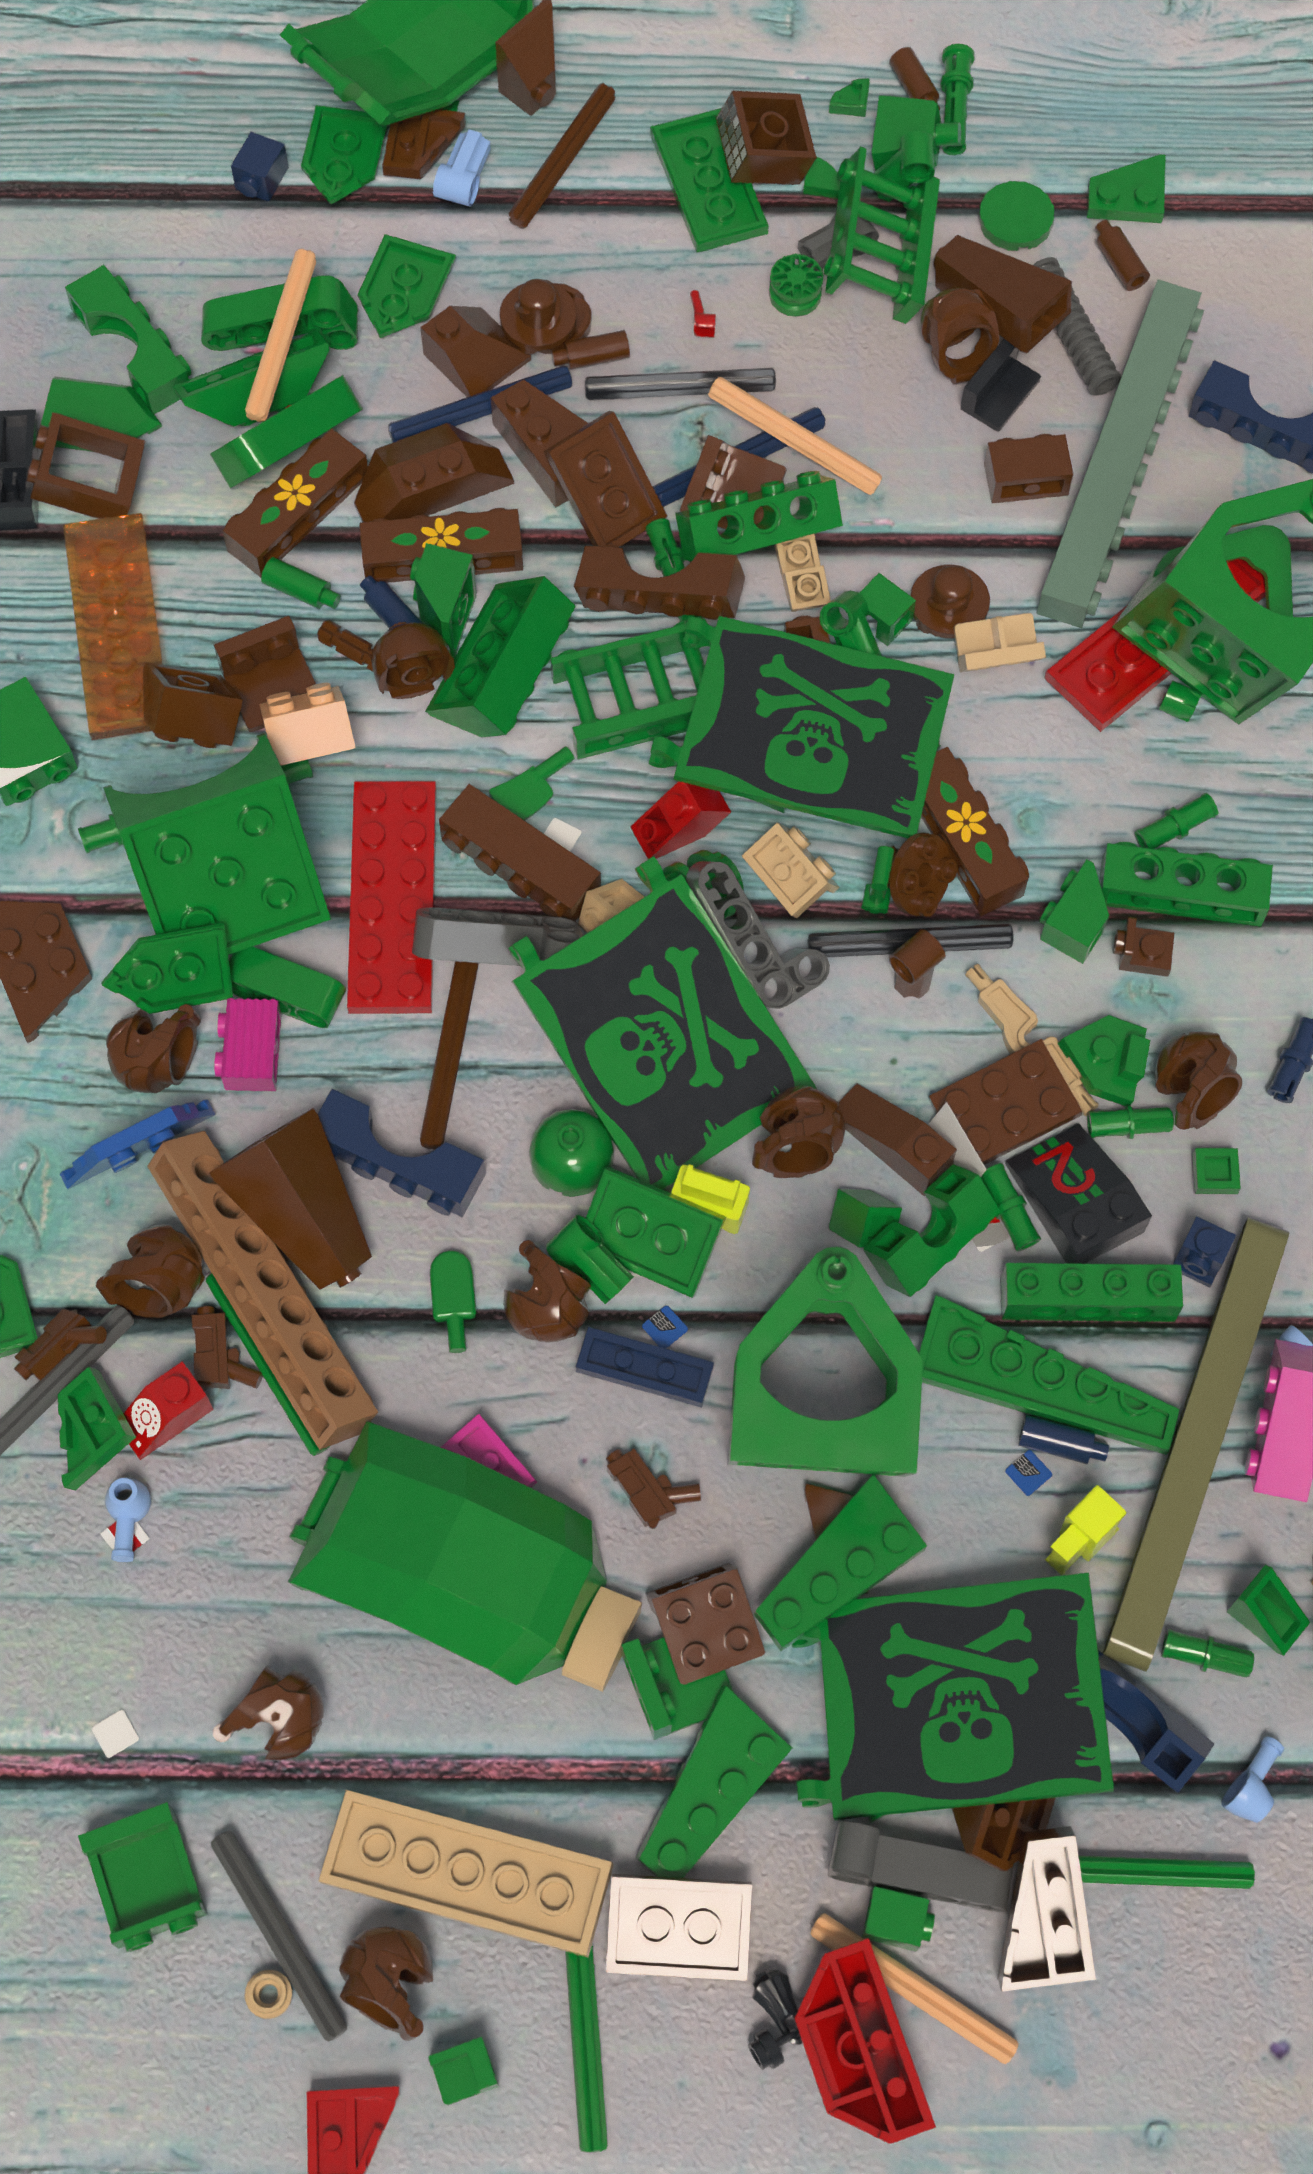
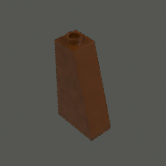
(1024, 297)

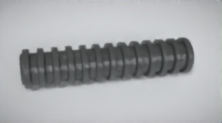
(1084, 342)

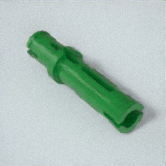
(662, 539)

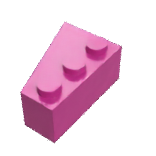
(1284, 1445)

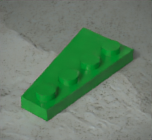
(846, 1560)
(719, 1777)

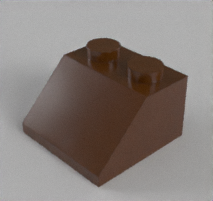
(189, 705)

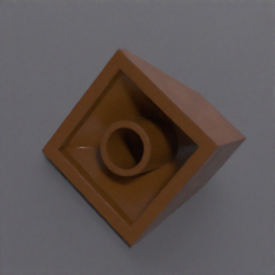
(528, 60)
(470, 349)

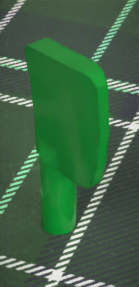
(529, 790)

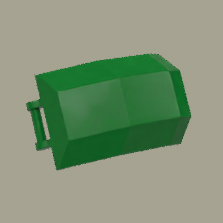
(406, 53)
(450, 1553)

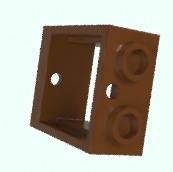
(75, 495)

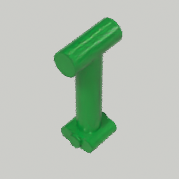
(878, 894)

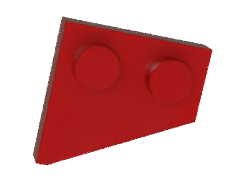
(346, 2127)

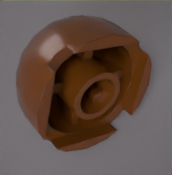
(410, 659)

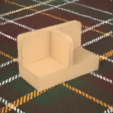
(997, 642)

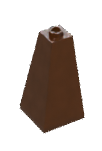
(299, 1200)

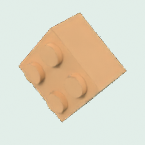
(307, 723)

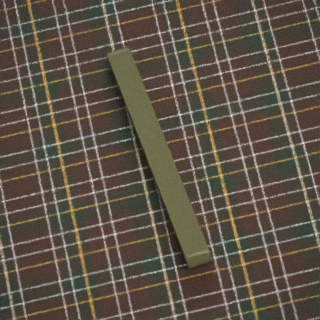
(1195, 1446)

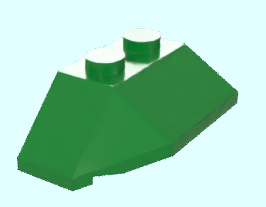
(226, 390)

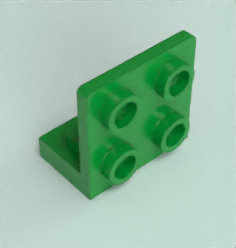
(662, 1697)

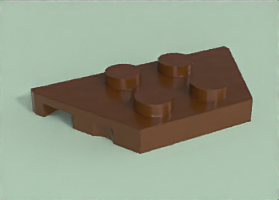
(38, 962)

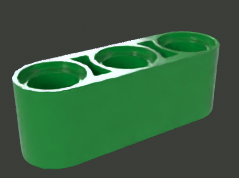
(299, 990)

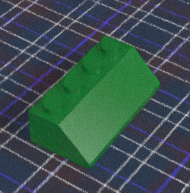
(502, 657)

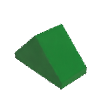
(1270, 1611)

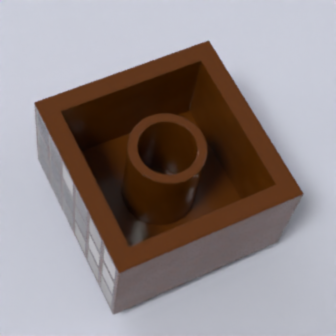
(766, 137)

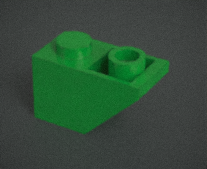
(1078, 917)

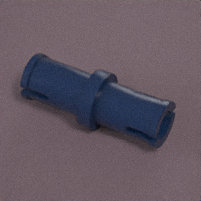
(1294, 1062)

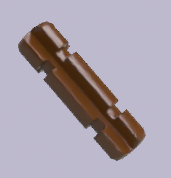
(346, 643)

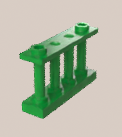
(915, 231)
(632, 724)

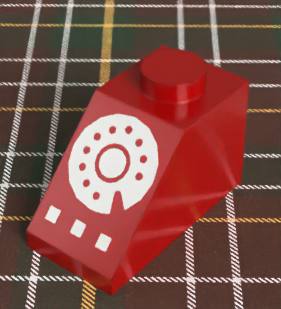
(165, 1409)

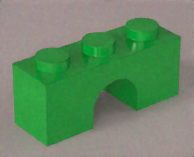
(959, 1213)

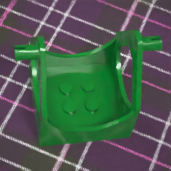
(1206, 626)
(220, 851)
(874, 1443)

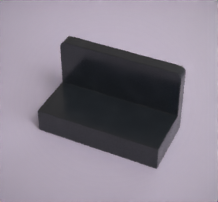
(999, 387)

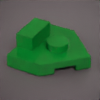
(1109, 1057)

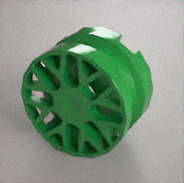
(794, 287)

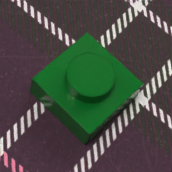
(1216, 1171)

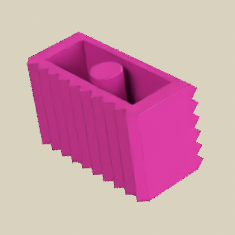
(250, 1045)

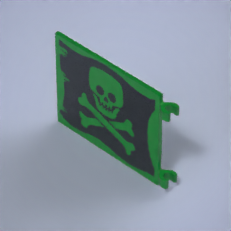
(810, 726)
(660, 1030)
(962, 1699)

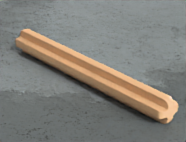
(280, 335)
(795, 435)
(923, 1994)

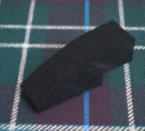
(17, 449)

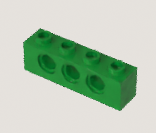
(817, 513)
(1166, 895)
(1091, 1292)

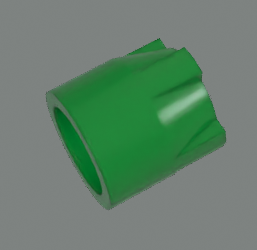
(1180, 701)

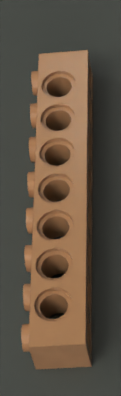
(263, 1293)

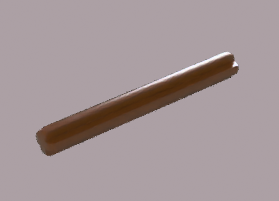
(562, 156)
(448, 1055)

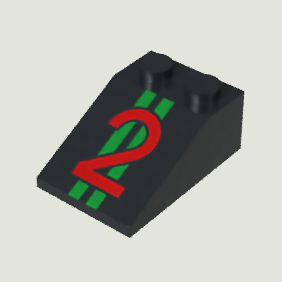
(1079, 1195)

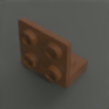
(728, 470)
(263, 664)
(706, 1623)

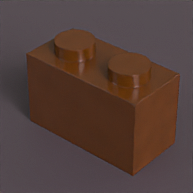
(1028, 468)

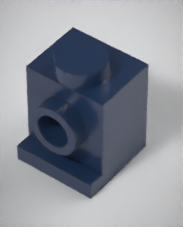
(1204, 1251)

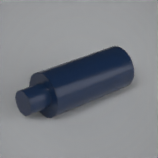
(386, 603)
(1061, 1441)

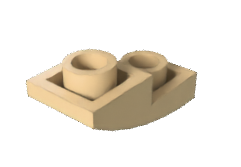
(802, 573)
(600, 1637)

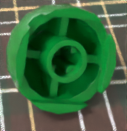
(570, 1152)

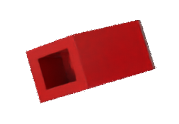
(679, 819)

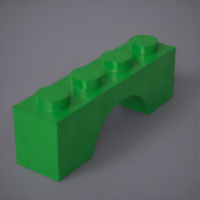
(106, 308)

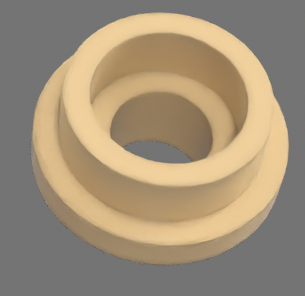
(255, 1987)

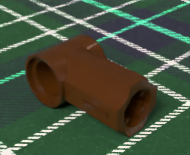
(915, 964)

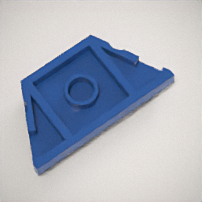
(121, 1149)

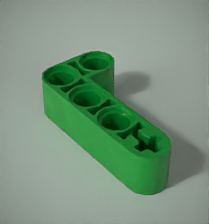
(249, 315)
(286, 431)

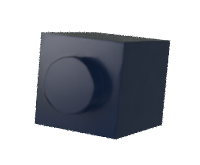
(259, 166)

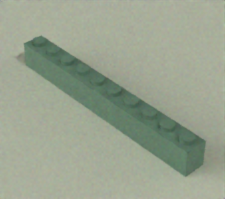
(1119, 455)

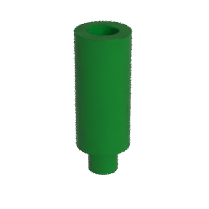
(299, 584)

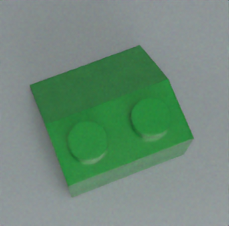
(444, 591)

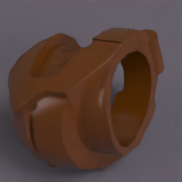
(953, 318)
(151, 1058)
(1208, 1076)
(808, 1123)
(160, 1260)
(554, 1303)
(287, 1704)
(372, 1976)

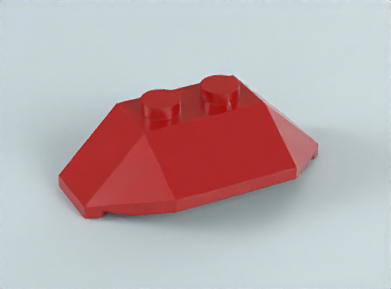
(860, 2048)

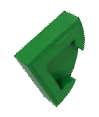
(851, 99)
(822, 180)

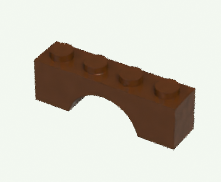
(704, 588)

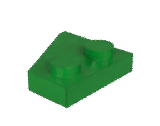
(1129, 192)
(91, 1426)

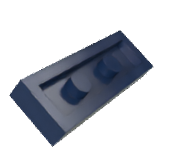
(644, 1367)

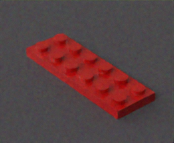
(1112, 674)
(388, 885)

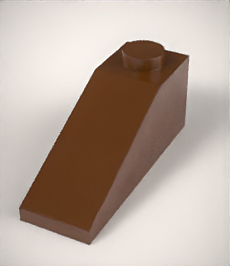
(896, 1137)

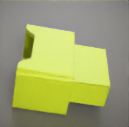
(714, 1193)
(1086, 1529)

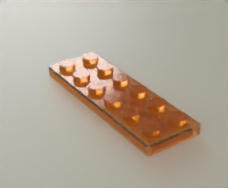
(113, 619)

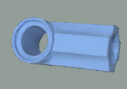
(460, 177)

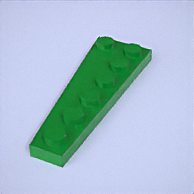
(1005, 1369)

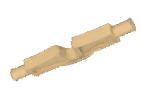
(1016, 1022)

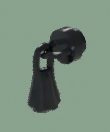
(774, 1994)

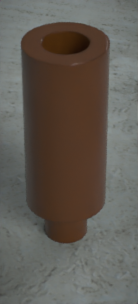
(913, 75)
(1121, 256)
(592, 350)

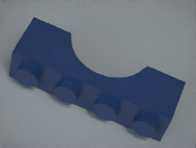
(1228, 406)
(443, 1177)
(1159, 1735)

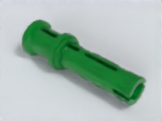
(956, 85)

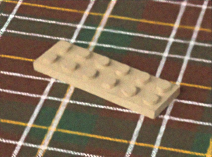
(466, 1873)

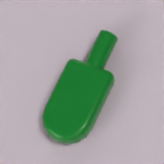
(453, 1295)

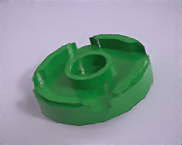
(1016, 215)

